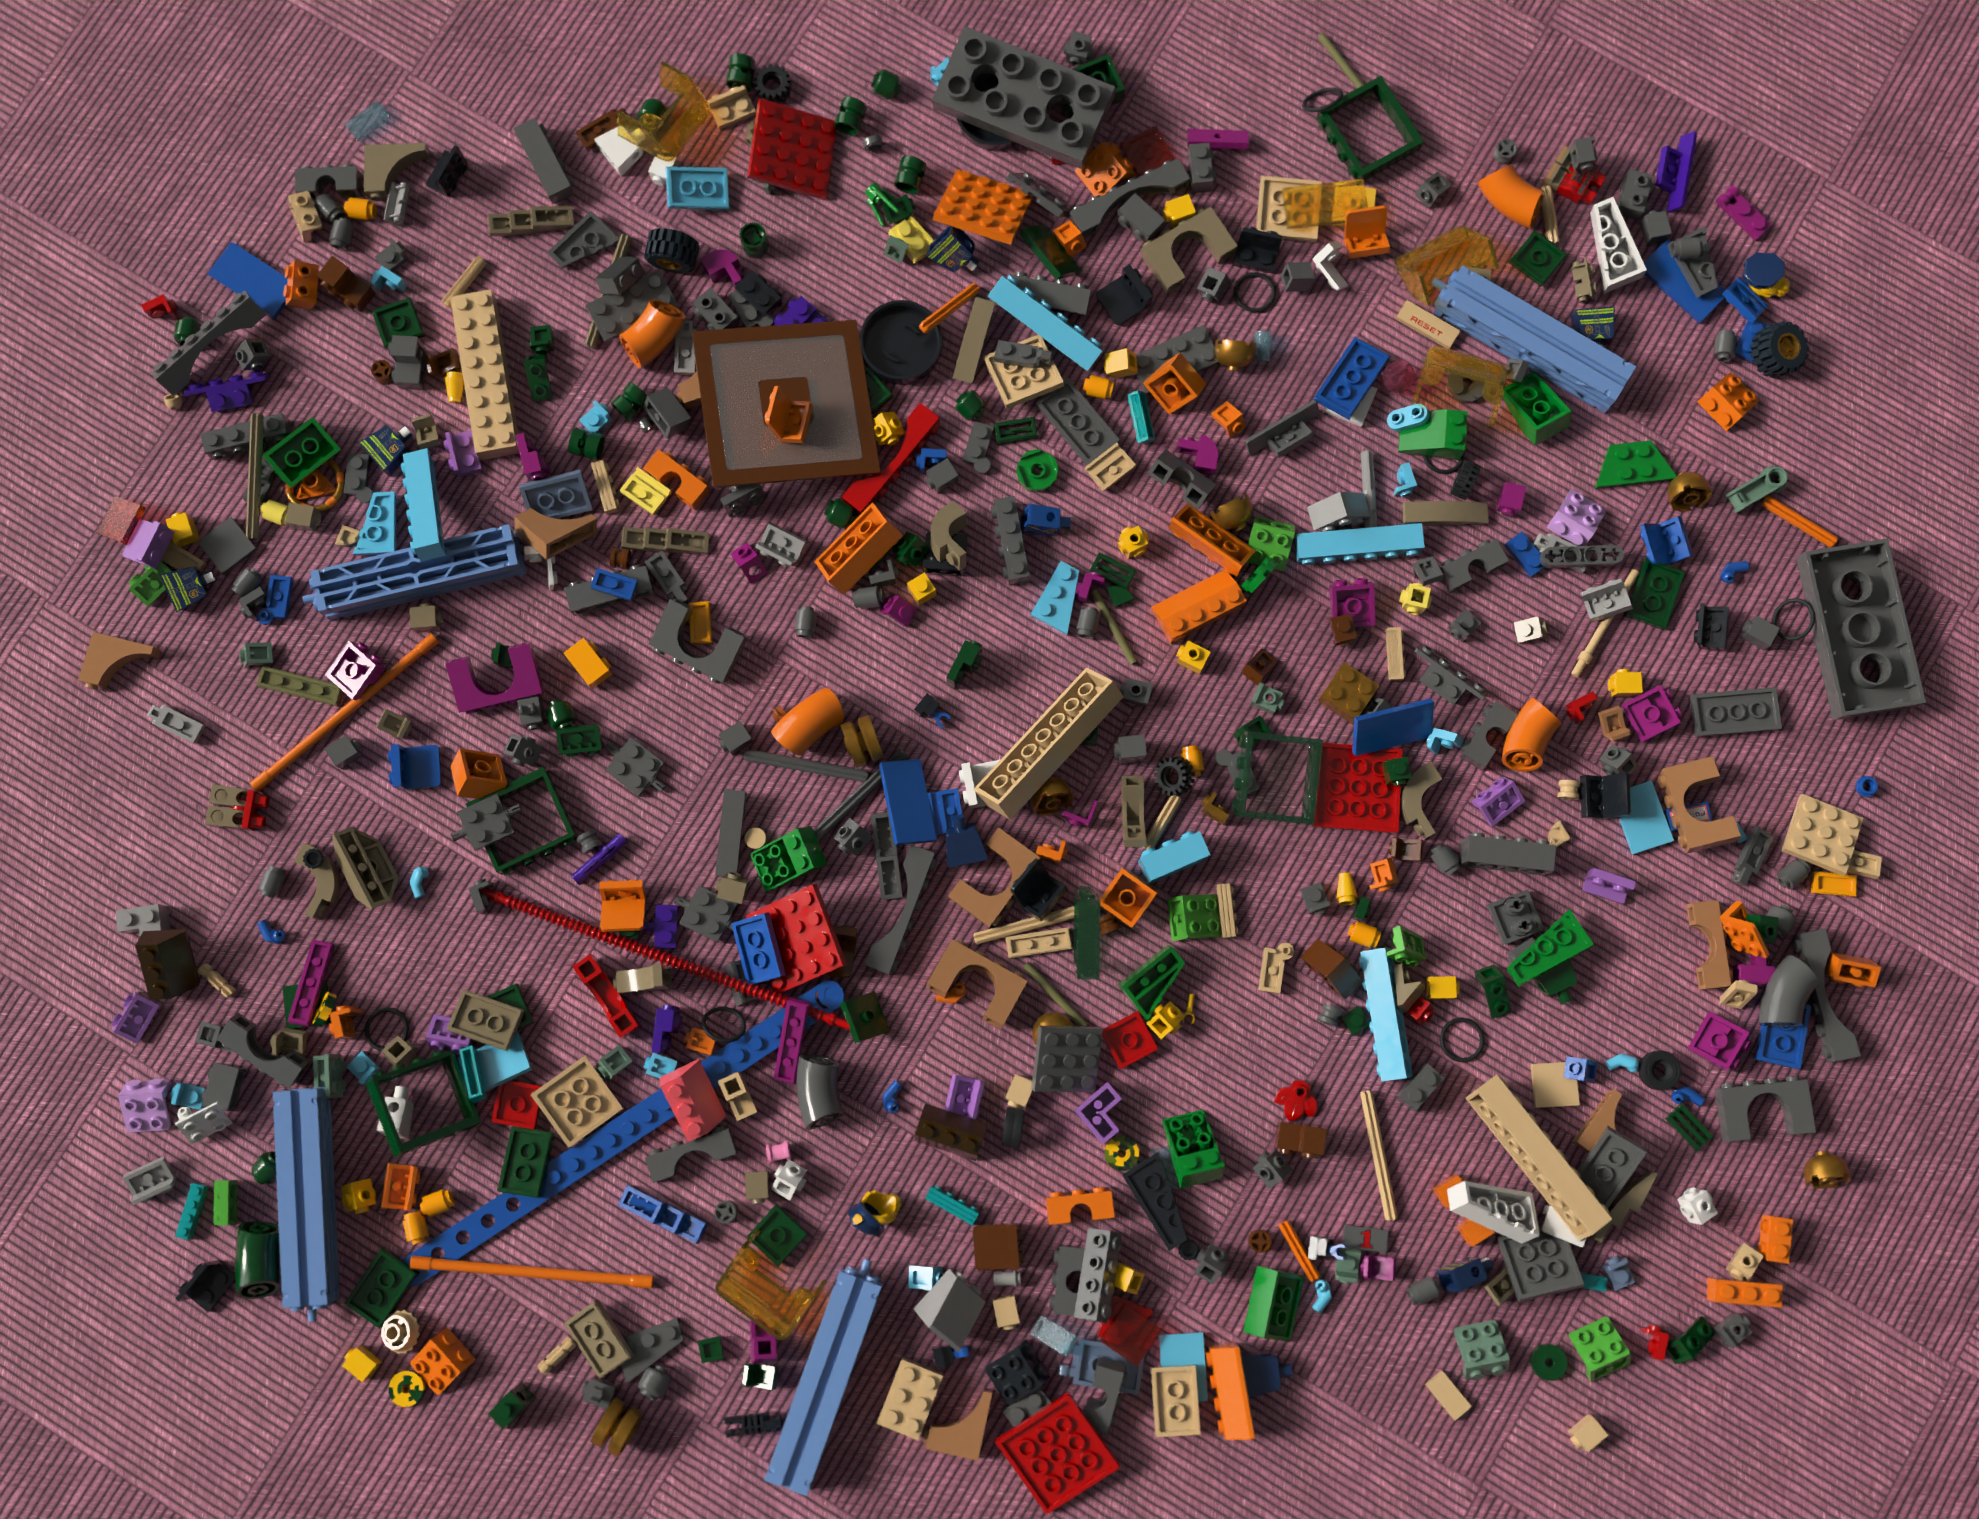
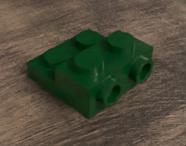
(966, 660)

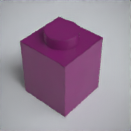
(1510, 499)

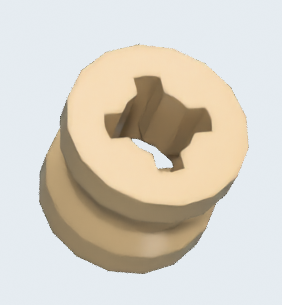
(1568, 789)

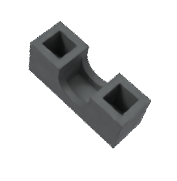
(347, 180)
(1172, 469)
(1488, 556)
(1477, 750)
(1068, 1260)
(1108, 1377)

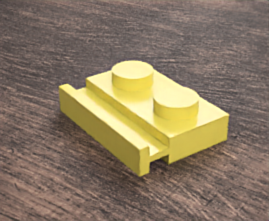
(913, 234)
(645, 491)

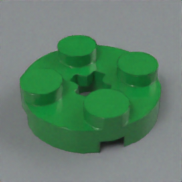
(1041, 460)
(1258, 575)

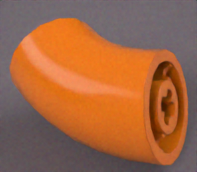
(1512, 196)
(652, 332)
(809, 721)
(1529, 737)

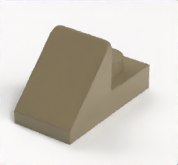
(1406, 991)
(1499, 1287)

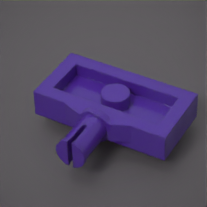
(664, 926)

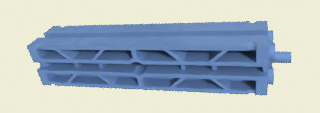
(1532, 336)
(403, 578)
(306, 1199)
(824, 1379)

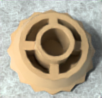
(400, 1331)

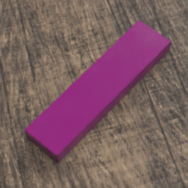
(311, 983)
(791, 1040)

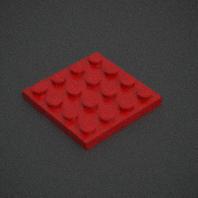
(792, 149)
(1355, 792)
(803, 938)
(1057, 1453)

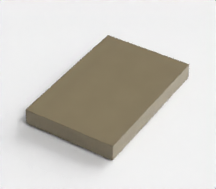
(485, 1020)
(598, 1339)

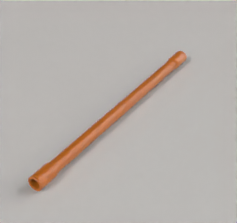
(268, 775)
(431, 1263)

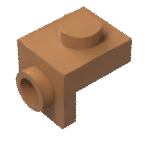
(1613, 724)

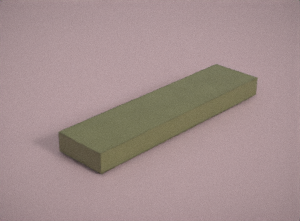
(299, 686)

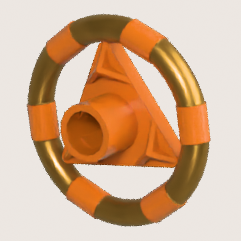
(318, 485)

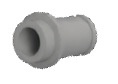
(1007, 1278)

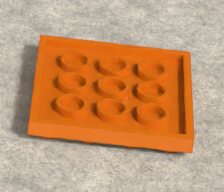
(983, 206)

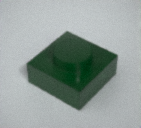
(1362, 909)
(1355, 1020)
(711, 1349)

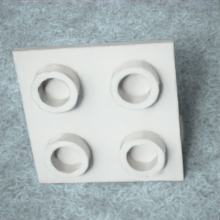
(202, 1123)

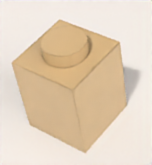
(1019, 1091)
(1006, 1312)
(1587, 1433)

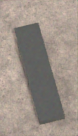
(730, 831)
(886, 857)

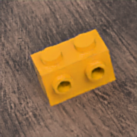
(588, 663)

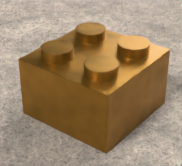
(1348, 693)

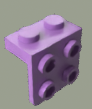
(148, 543)

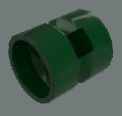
(740, 71)
(849, 117)
(910, 177)
(754, 240)
(630, 401)
(584, 443)

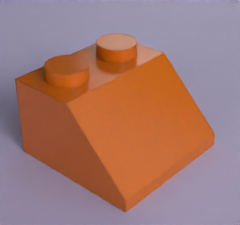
(1175, 383)
(477, 773)
(1128, 897)

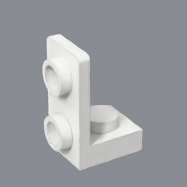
(1324, 265)
(533, 556)

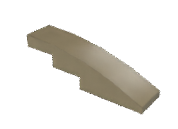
(530, 221)
(974, 340)
(1445, 512)
(667, 540)
(1628, 1200)

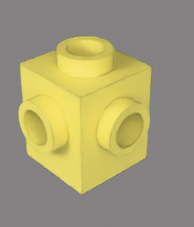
(1417, 592)

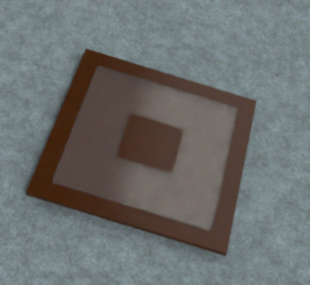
(811, 365)

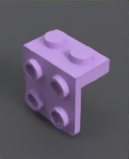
(1576, 519)
(145, 1105)

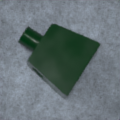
(1557, 982)
(511, 1406)

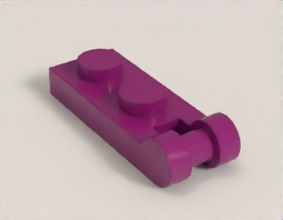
(1743, 213)

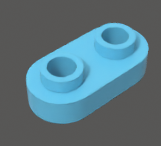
(1407, 419)

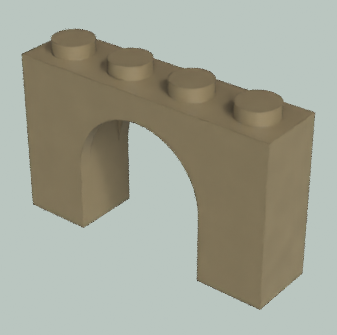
(1203, 227)

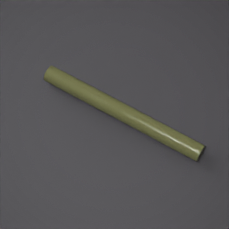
(1342, 63)
(1113, 627)
(1055, 995)

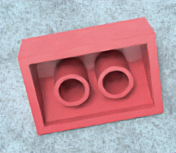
(692, 1099)

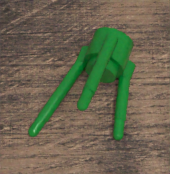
(878, 195)

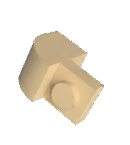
(738, 1094)

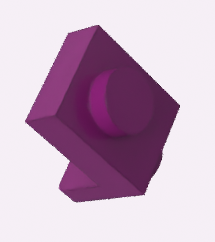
(1084, 587)
(898, 609)
(1379, 1267)

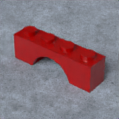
(613, 1003)

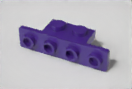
(1675, 170)
(228, 393)

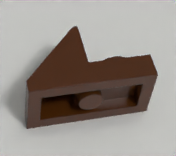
(1259, 666)

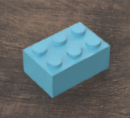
(1173, 856)

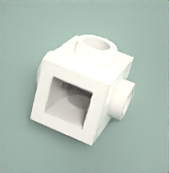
(792, 1176)
(1697, 1205)

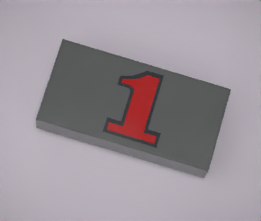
(1365, 1238)

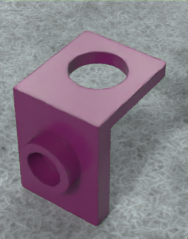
(747, 558)
(1078, 821)

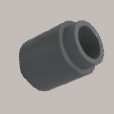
(328, 208)
(341, 234)
(1686, 248)
(1725, 345)
(247, 582)
(868, 597)
(805, 622)
(1088, 622)
(1445, 859)
(1793, 873)
(272, 881)
(1423, 1291)

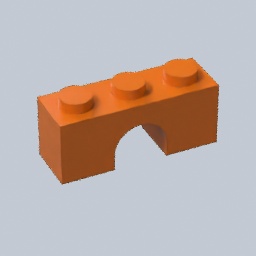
(663, 467)
(1060, 1205)
(1471, 1231)
(1744, 1292)

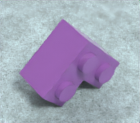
(1094, 1111)

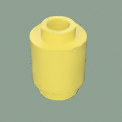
(274, 512)

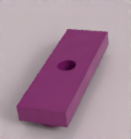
(1219, 138)

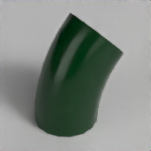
(257, 1260)

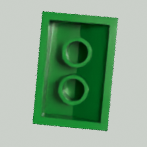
(301, 452)
(1273, 1304)

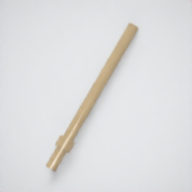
(1586, 655)

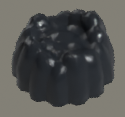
(313, 858)
(1188, 1250)

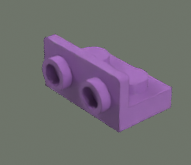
(462, 453)
(1498, 800)
(1607, 885)
(135, 1017)
(441, 1039)

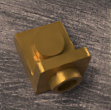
(1215, 812)

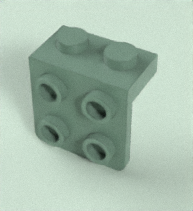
(329, 1074)
(1482, 1350)

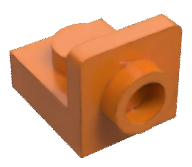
(1070, 238)
(1229, 419)
(1048, 852)
(699, 1041)

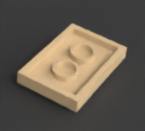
(1175, 1400)

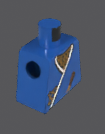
(1043, 520)

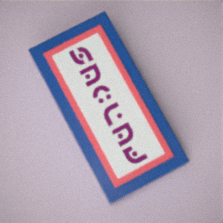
(1698, 811)

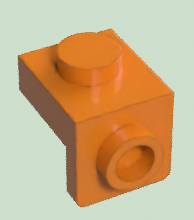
(1383, 874)

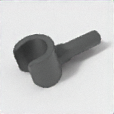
(645, 423)

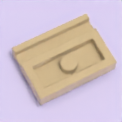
(1110, 467)

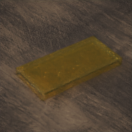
(1322, 203)

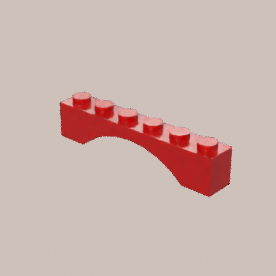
(920, 426)

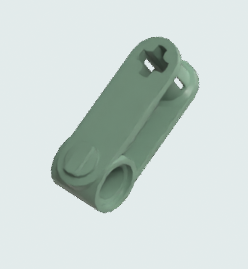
(1757, 488)

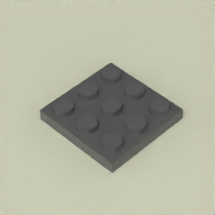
(1066, 1059)
(1540, 1266)

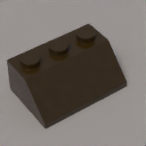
(167, 963)
(950, 1132)

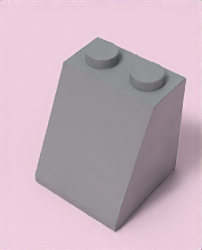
(951, 1308)

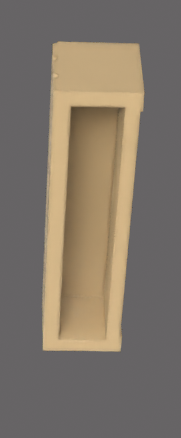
(605, 487)
(1394, 654)
(1226, 913)

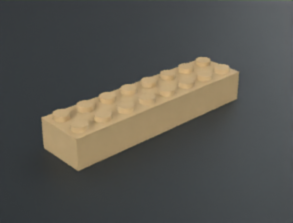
(485, 374)
(1048, 743)
(1539, 1158)

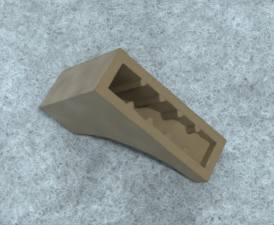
(386, 162)
(643, 980)

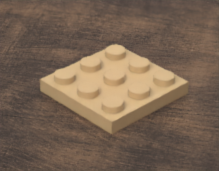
(1271, 209)
(1021, 383)
(1822, 834)
(576, 1101)

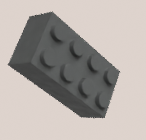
(1507, 855)

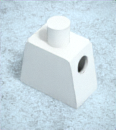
(618, 151)
(401, 1112)

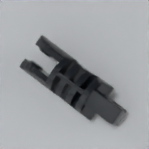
(753, 1423)

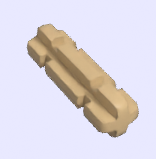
(217, 980)
(556, 1355)

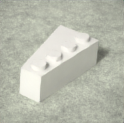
(1615, 248)
(1496, 1208)

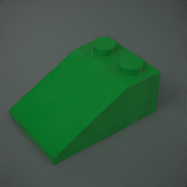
(1536, 408)
(1440, 437)

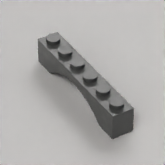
(1164, 180)
(176, 369)
(885, 951)
(1837, 1040)

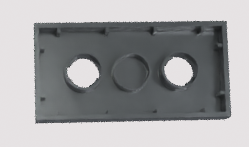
(1023, 97)
(1860, 629)

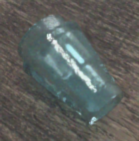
(1263, 345)

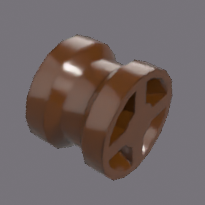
(378, 371)
(620, 558)
(1108, 924)
(1262, 1242)

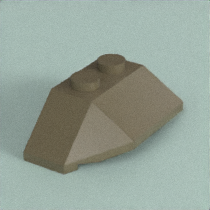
(365, 867)

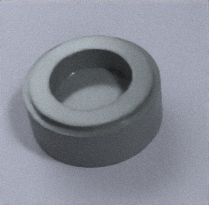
(872, 143)

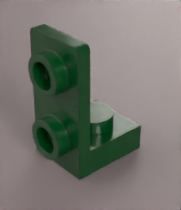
(538, 377)
(1495, 990)
(1691, 1342)

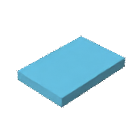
(697, 188)
(1646, 823)
(501, 1066)
(1185, 1350)

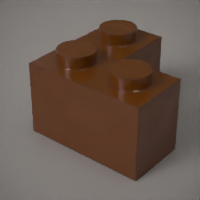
(342, 283)
(1332, 968)
(1300, 1138)

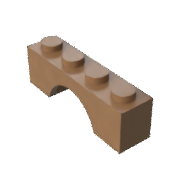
(1715, 970)

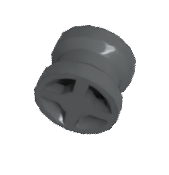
(1505, 146)
(589, 841)
(1330, 1015)
(724, 1215)

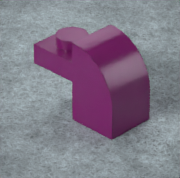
(722, 263)
(1204, 450)
(1755, 973)
(762, 1345)

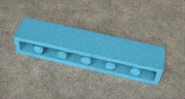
(1045, 322)
(423, 505)
(1359, 543)
(1386, 1016)

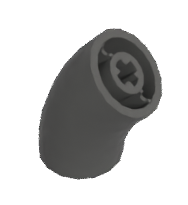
(1787, 994)
(818, 1090)

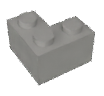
(1340, 510)
(143, 919)

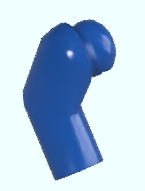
(1731, 569)
(271, 935)
(1686, 1093)
(889, 1097)

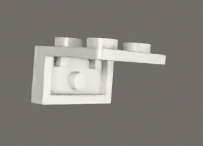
(972, 776)

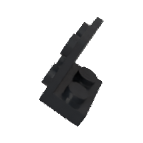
(447, 172)
(1257, 249)
(933, 566)
(207, 1285)

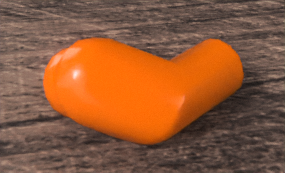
(953, 995)

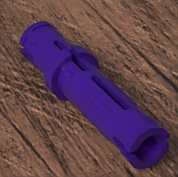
(616, 844)

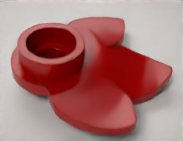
(1295, 1103)

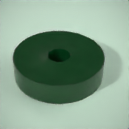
(1558, 1364)

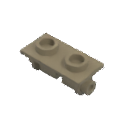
(1583, 272)

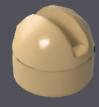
(173, 402)

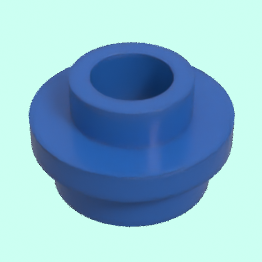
(1872, 784)

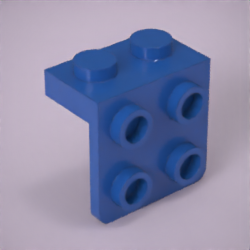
(1666, 541)
(414, 767)

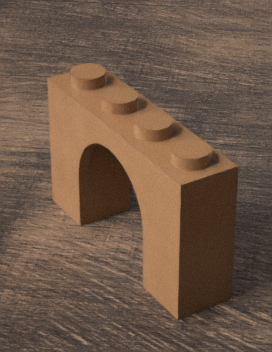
(1693, 833)
(989, 908)
(959, 959)

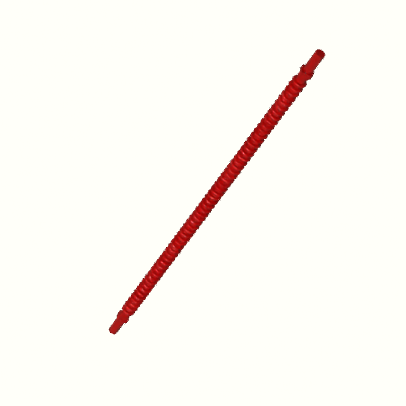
(499, 897)

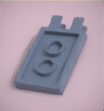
(1086, 1360)

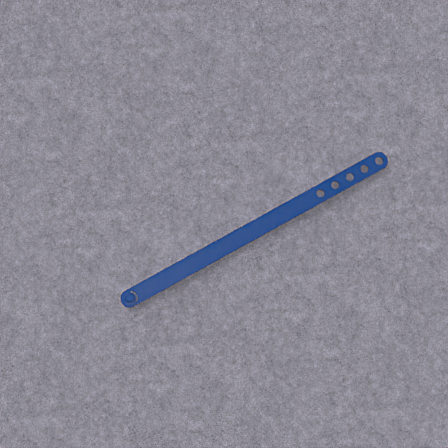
(620, 1133)

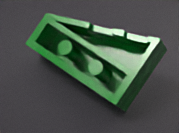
(1151, 980)

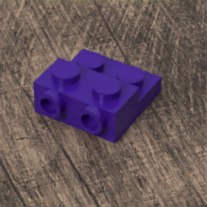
(799, 312)
(666, 1021)

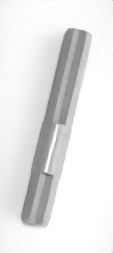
(1368, 485)

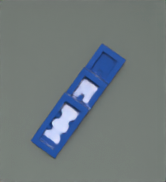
(663, 1214)

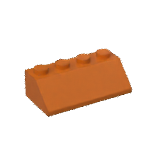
(1211, 539)
(858, 548)
(1198, 606)
(1230, 1392)

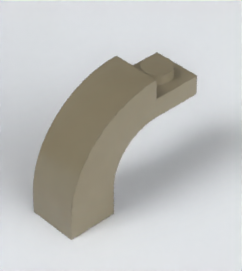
(944, 525)
(1412, 795)
(1133, 811)
(327, 883)

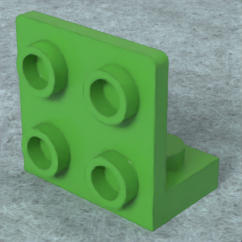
(1272, 540)
(1193, 917)
(1600, 1348)

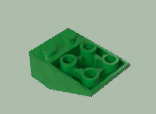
(788, 858)
(1193, 1149)

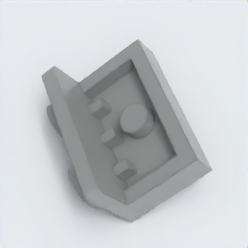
(781, 545)
(1606, 600)
(150, 1180)

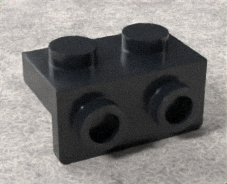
(758, 293)
(1712, 627)

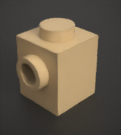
(1744, 1262)

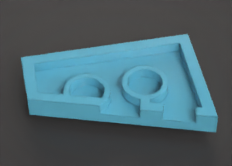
(379, 527)
(1057, 599)

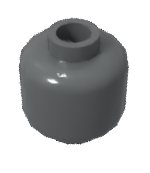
(1785, 919)
(654, 1383)

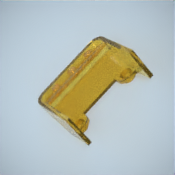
(670, 133)
(1443, 256)
(1445, 360)
(760, 1296)

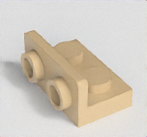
(731, 107)
(304, 214)

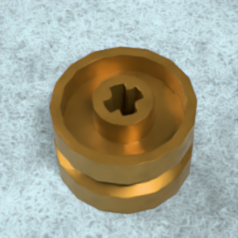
(862, 741)
(616, 1427)

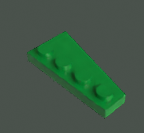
(1556, 946)

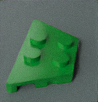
(1633, 465)

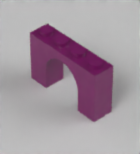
(471, 695)

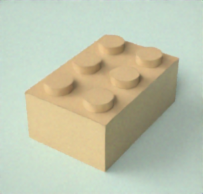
(910, 1398)

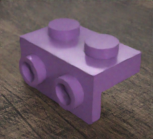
(965, 1096)

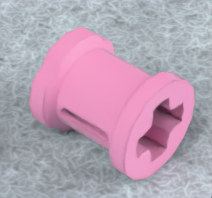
(778, 1152)

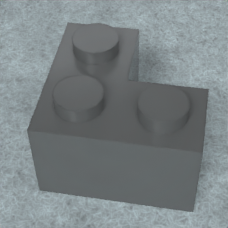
(410, 362)

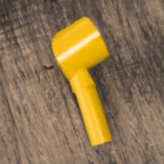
(1189, 1009)

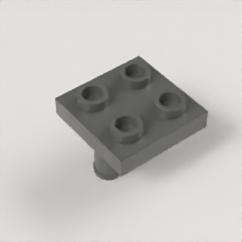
(741, 498)
(1515, 917)

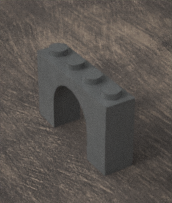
(669, 640)
(1791, 1094)

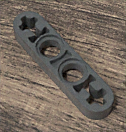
(1581, 554)

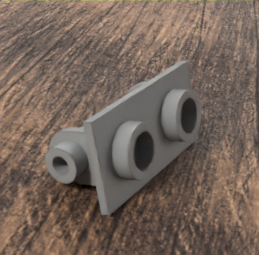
(397, 203)

